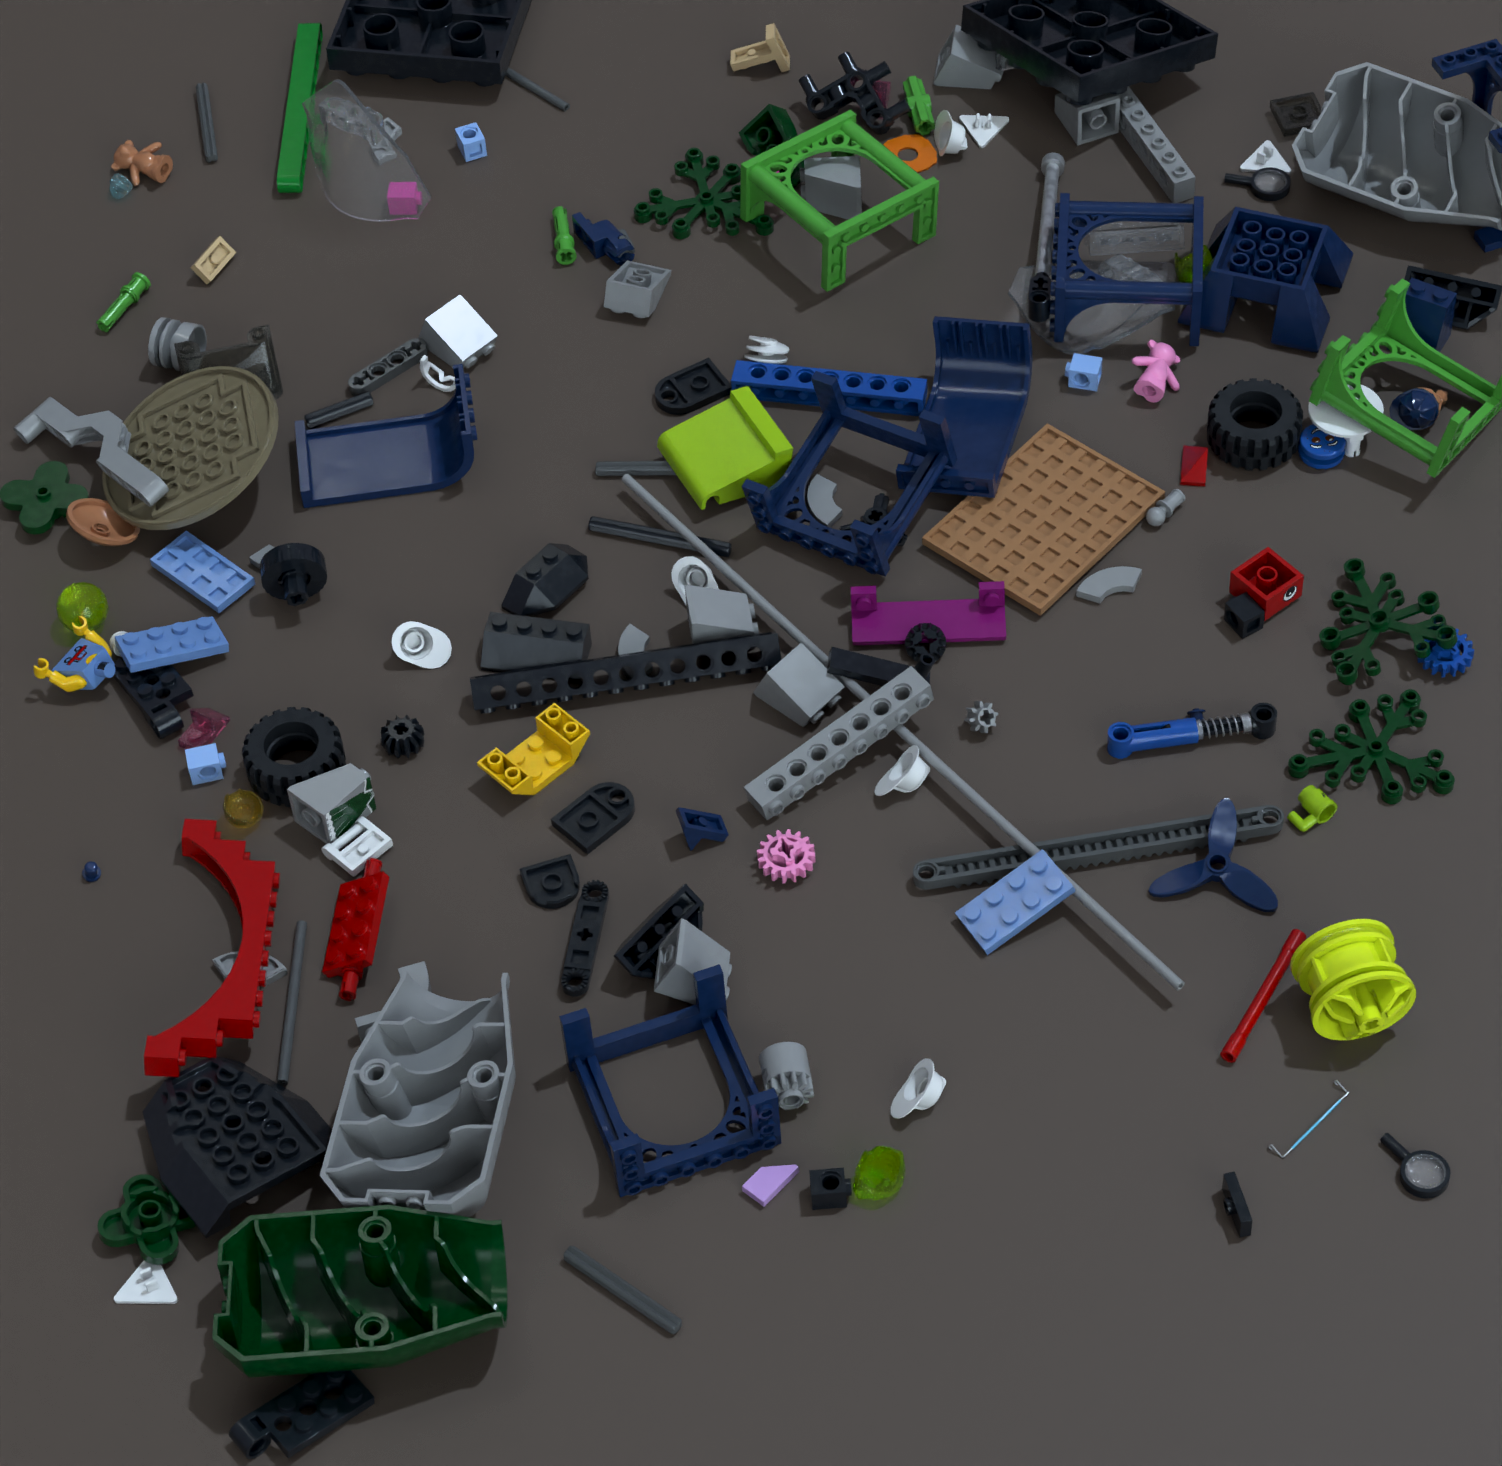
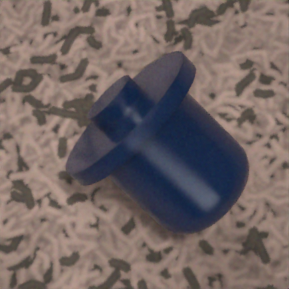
(1198, 714)
(91, 872)

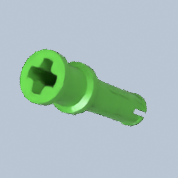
(564, 241)
(128, 295)

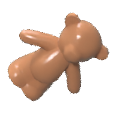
(154, 166)

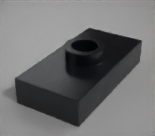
(1236, 1205)

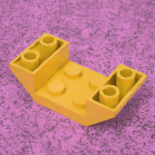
(540, 756)

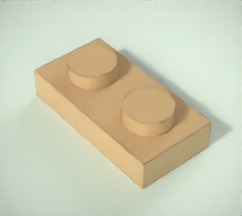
(213, 259)

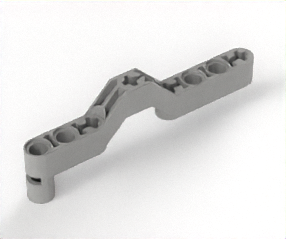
(96, 427)

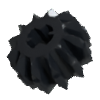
(402, 736)

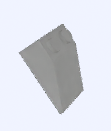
(636, 289)

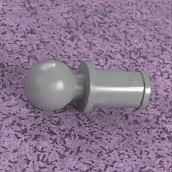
(1164, 508)

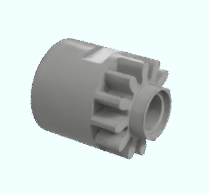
(788, 1072)

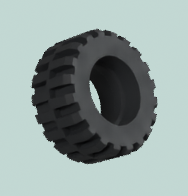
(1250, 446)
(287, 732)

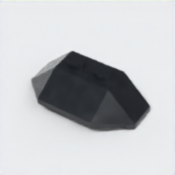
(1473, 300)
(546, 580)
(640, 949)

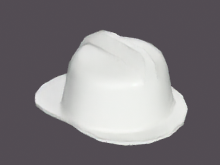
(949, 135)
(691, 572)
(421, 645)
(905, 775)
(919, 1090)

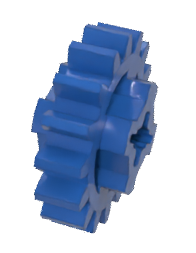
(1449, 659)

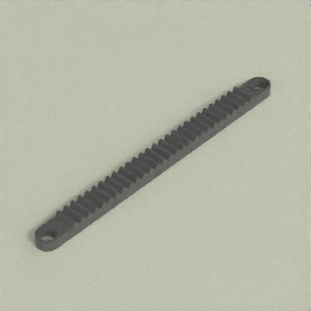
(1093, 848)

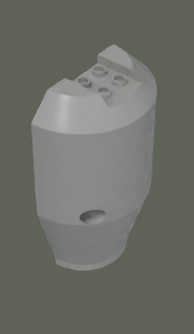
(1404, 149)
(424, 1104)

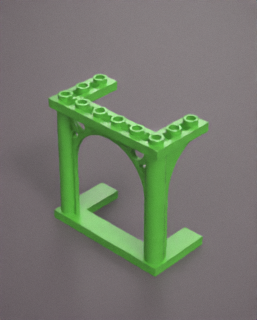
(841, 138)
(1406, 346)

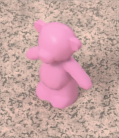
(1153, 380)

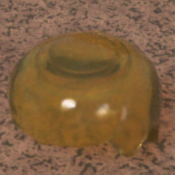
(243, 808)

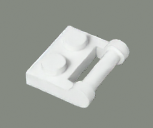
(368, 845)

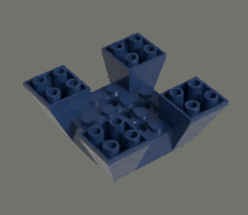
(1275, 264)

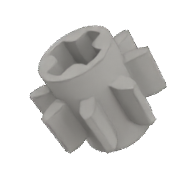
(987, 720)

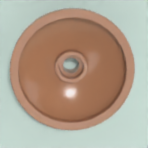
(100, 523)

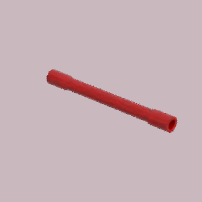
(1238, 1038)

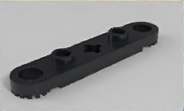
(582, 954)

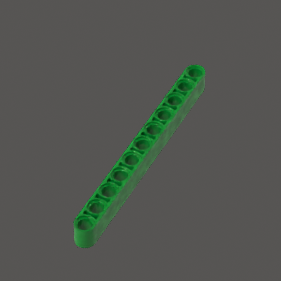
(302, 86)

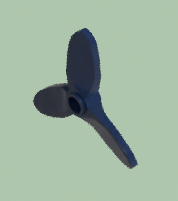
(1235, 878)

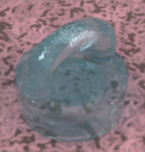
(121, 184)

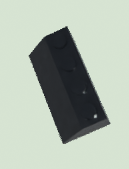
(532, 642)

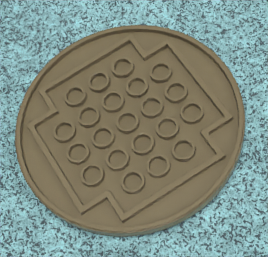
(203, 439)

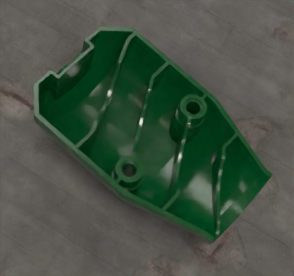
(356, 1288)

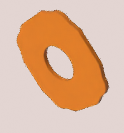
(926, 152)

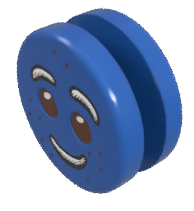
(1320, 449)

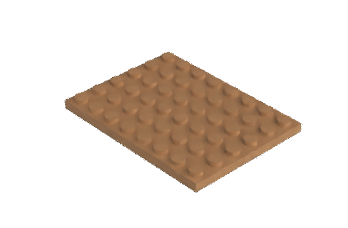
(1048, 521)

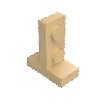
(762, 52)

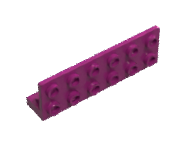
(958, 619)

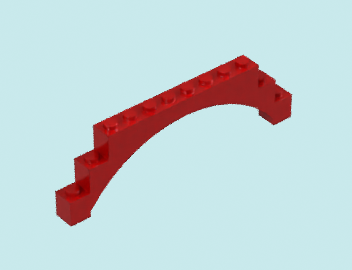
(234, 1005)

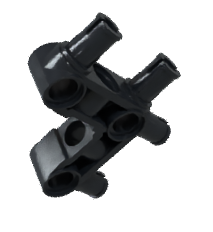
(843, 92)

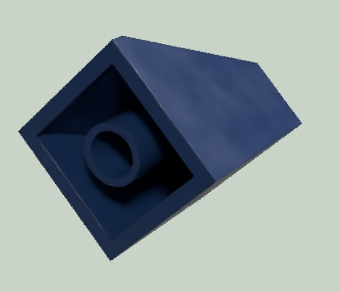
(1430, 312)

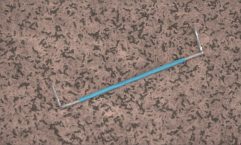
(1315, 1124)

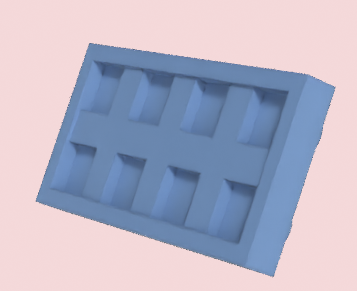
(202, 571)
(171, 644)
(1015, 902)

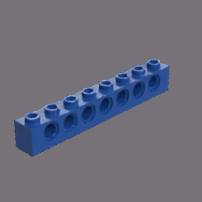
(859, 389)

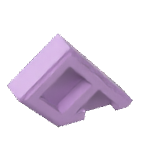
(769, 1182)

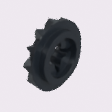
(932, 632)

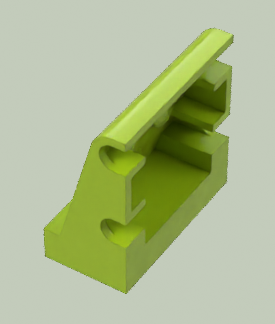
(726, 447)

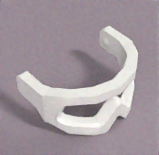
(424, 367)

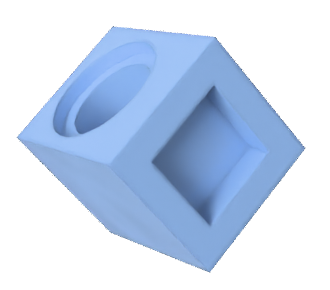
(471, 142)
(1084, 372)
(205, 763)

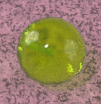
(82, 600)

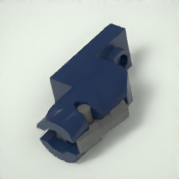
(604, 239)

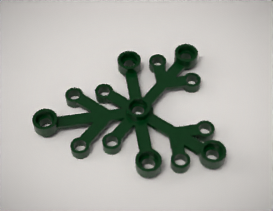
(705, 201)
(1380, 621)
(1376, 750)

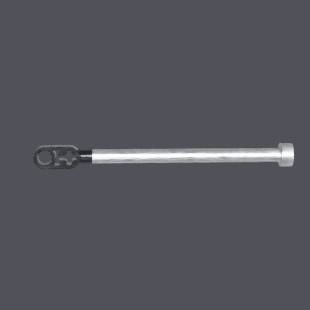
(1040, 284)

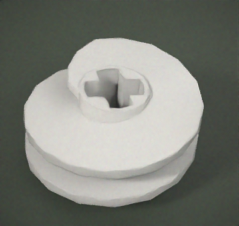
(768, 352)

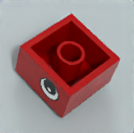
(1268, 581)

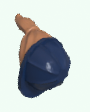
(1417, 407)

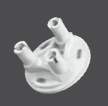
(1340, 425)

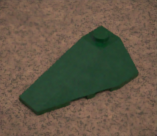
(769, 130)

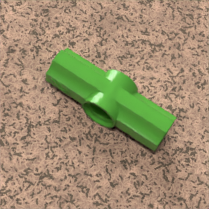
(919, 104)

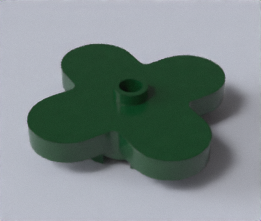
(43, 497)
(147, 1219)

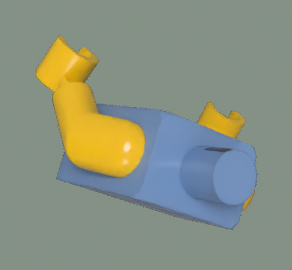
(83, 665)

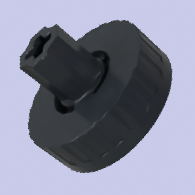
(302, 576)

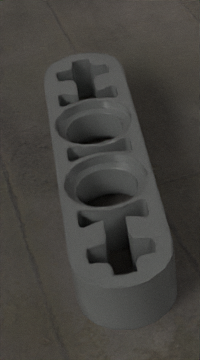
(409, 352)

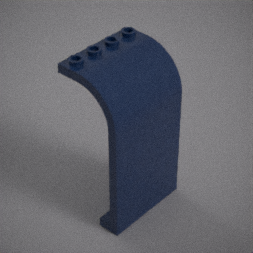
(983, 394)
(388, 454)

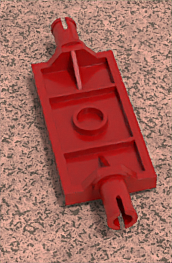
(356, 927)

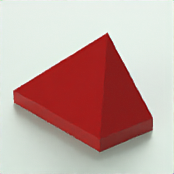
(1194, 465)

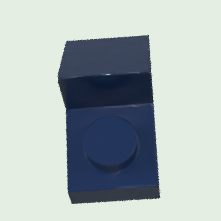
(701, 825)

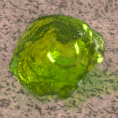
(1184, 266)
(879, 1173)

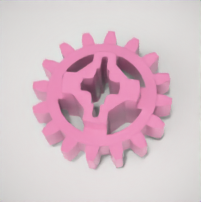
(786, 856)

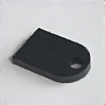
(692, 388)
(595, 816)

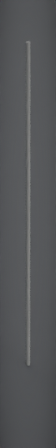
(902, 731)

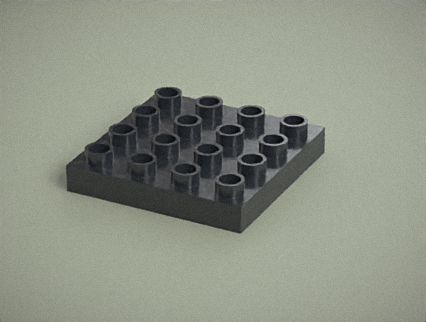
(428, 38)
(1090, 44)

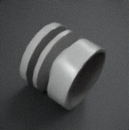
(166, 334)

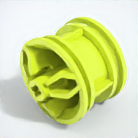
(1352, 979)

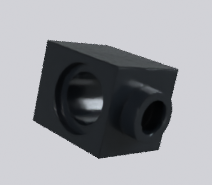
(1244, 615)
(829, 1199)

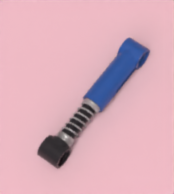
(1125, 739)

